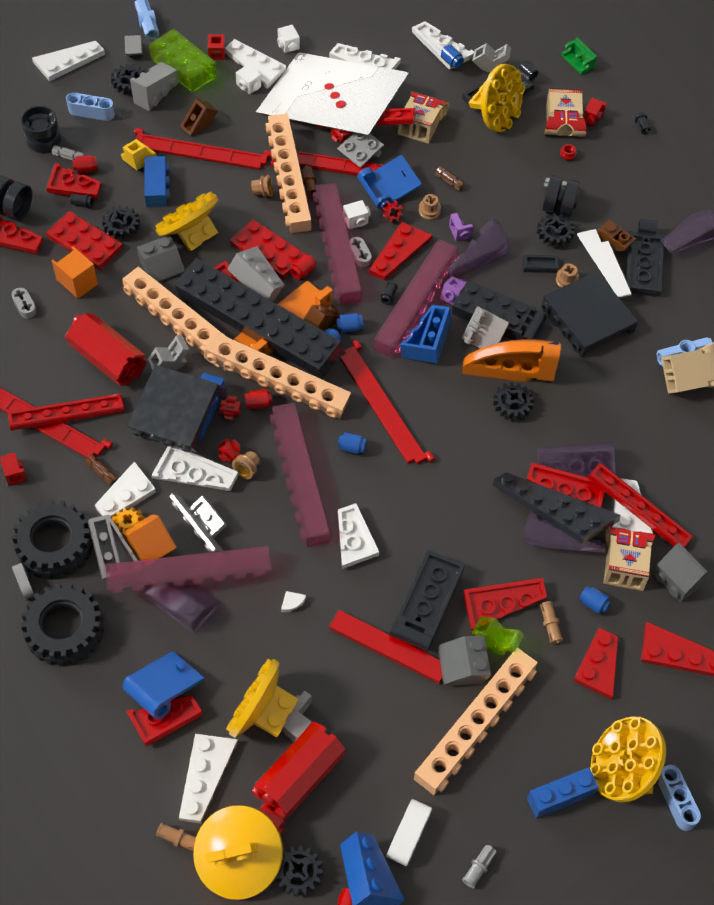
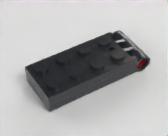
(522, 318)
(427, 600)

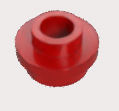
(568, 152)

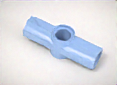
(147, 19)
(684, 346)

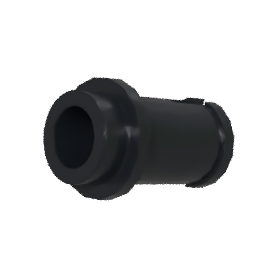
(641, 120)
(83, 200)
(387, 295)

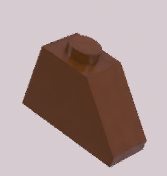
(198, 117)

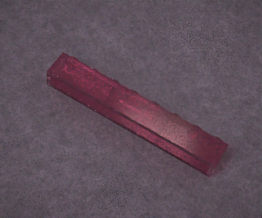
(337, 244)
(415, 299)
(300, 475)
(187, 567)

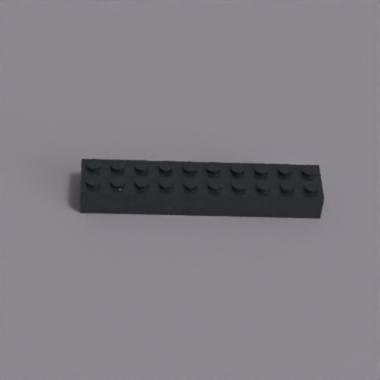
(259, 318)

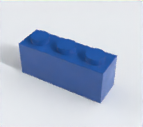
(156, 181)
(562, 792)

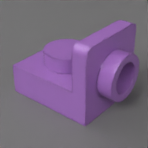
(458, 229)
(452, 289)

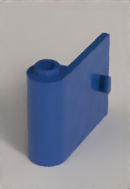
(388, 181)
(160, 683)

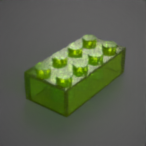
(192, 64)

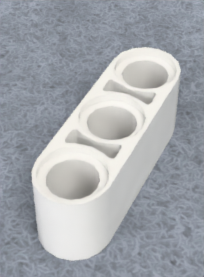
(409, 832)

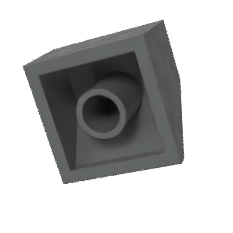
(161, 259)
(680, 572)
(464, 661)

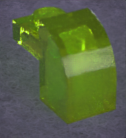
(496, 637)

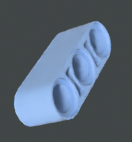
(90, 106)
(677, 807)

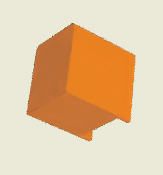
(75, 273)
(149, 539)

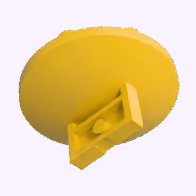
(500, 97)
(191, 221)
(263, 704)
(628, 759)
(238, 852)

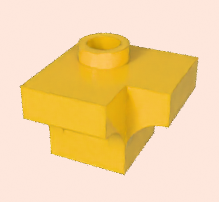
(135, 154)

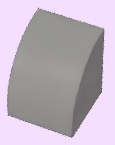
(133, 45)

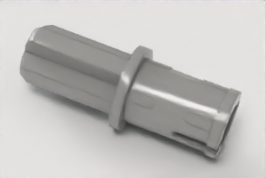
(479, 866)

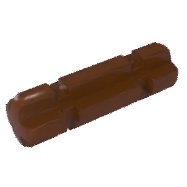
(449, 178)
(100, 469)

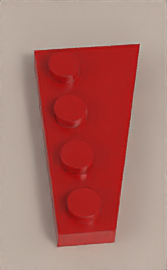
(399, 249)
(502, 599)
(675, 652)

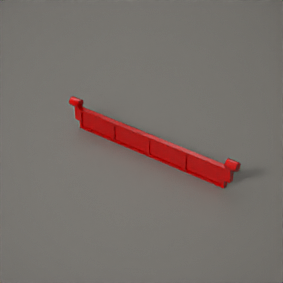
(203, 151)
(331, 163)
(382, 406)
(59, 431)

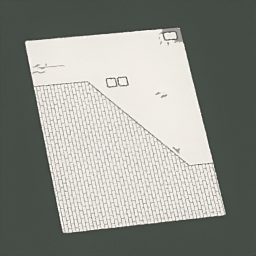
(305, 99)

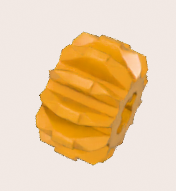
(127, 516)

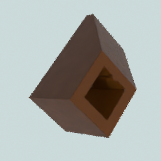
(617, 237)
(322, 316)

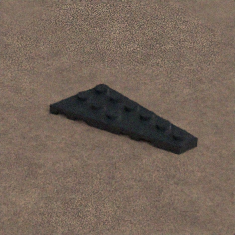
(569, 514)

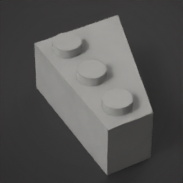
(153, 85)
(256, 273)
(109, 543)

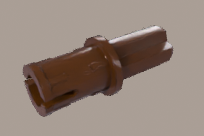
(309, 180)

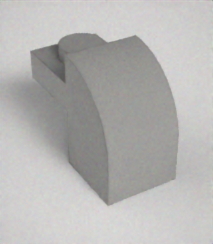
(487, 58)
(170, 357)
(296, 722)

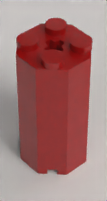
(106, 348)
(299, 770)

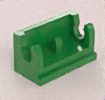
(579, 56)

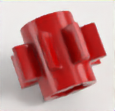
(340, 135)
(396, 215)
(230, 407)
(229, 450)

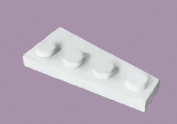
(436, 41)
(352, 54)
(63, 61)
(263, 64)
(193, 470)
(206, 766)

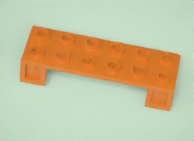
(297, 303)

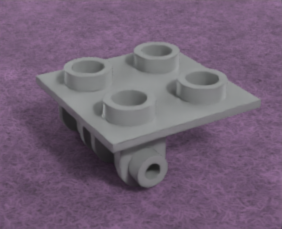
(361, 148)
(484, 329)

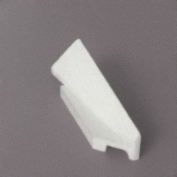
(606, 261)

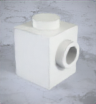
(288, 39)
(248, 79)
(356, 214)

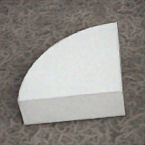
(292, 601)

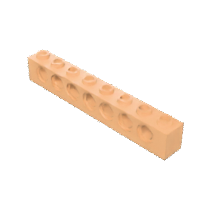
(289, 173)
(169, 309)
(288, 374)
(426, 775)

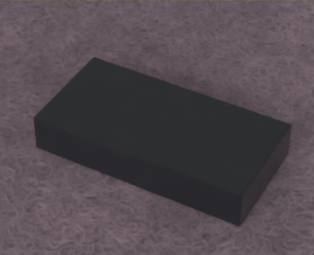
(540, 263)

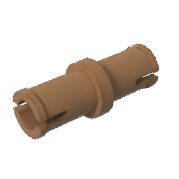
(551, 622)
(176, 836)

